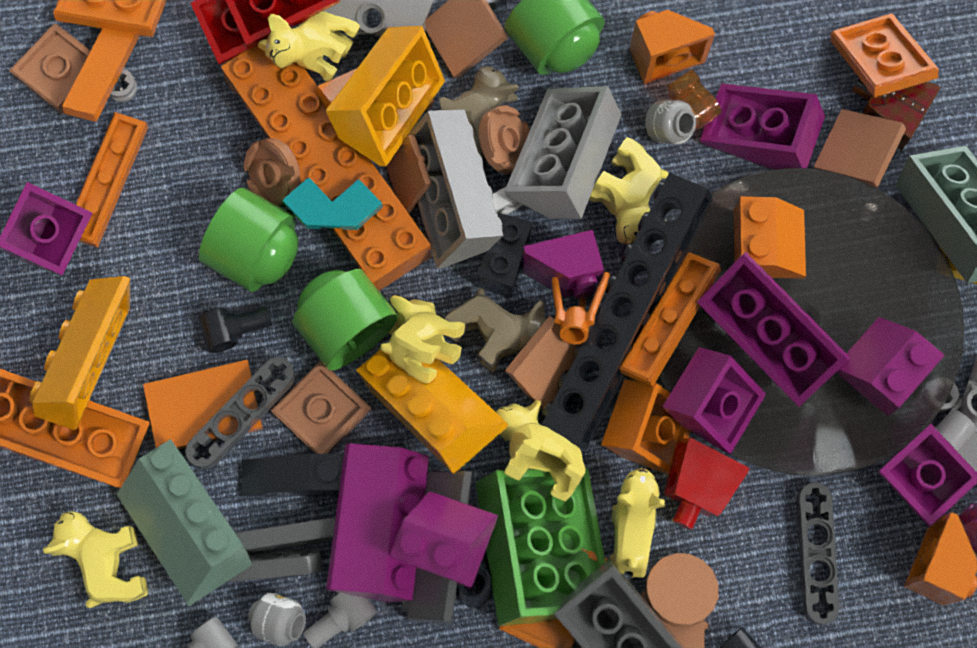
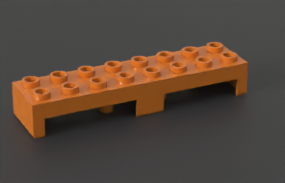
(290, 111)

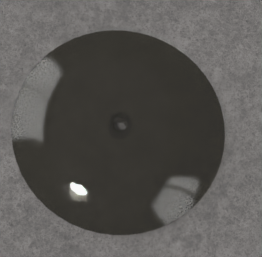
(861, 264)

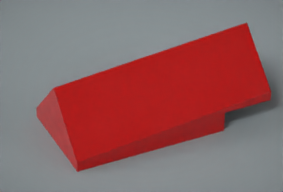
(241, 24)

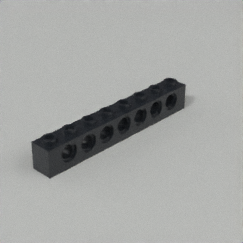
(661, 267)

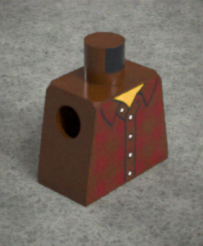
(904, 105)

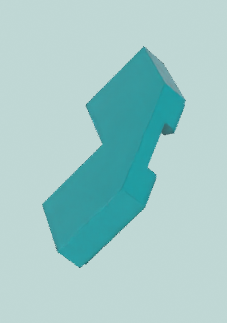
(347, 211)

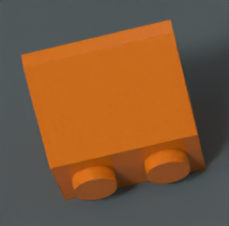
(668, 44)
(771, 235)
(642, 427)
(944, 563)

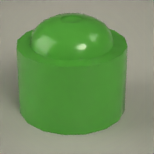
(555, 33)
(250, 241)
(342, 316)

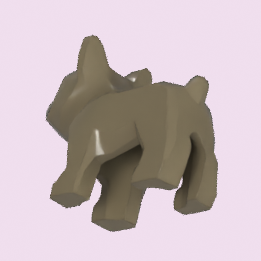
(488, 91)
(501, 330)

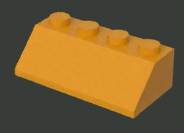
(387, 94)
(82, 351)
(438, 413)

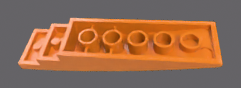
(98, 449)

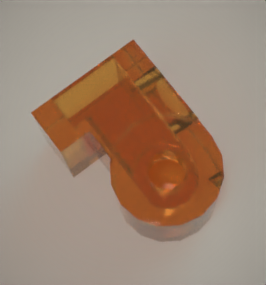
(702, 102)

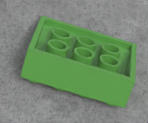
(537, 543)

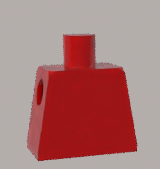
(701, 481)

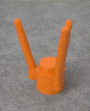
(576, 319)

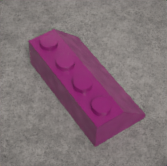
(773, 329)
(374, 498)

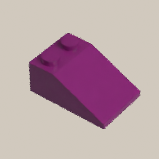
(766, 125)

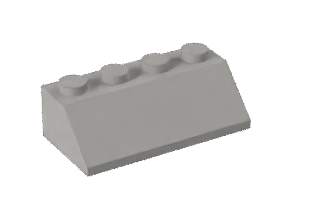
(565, 151)
(459, 201)

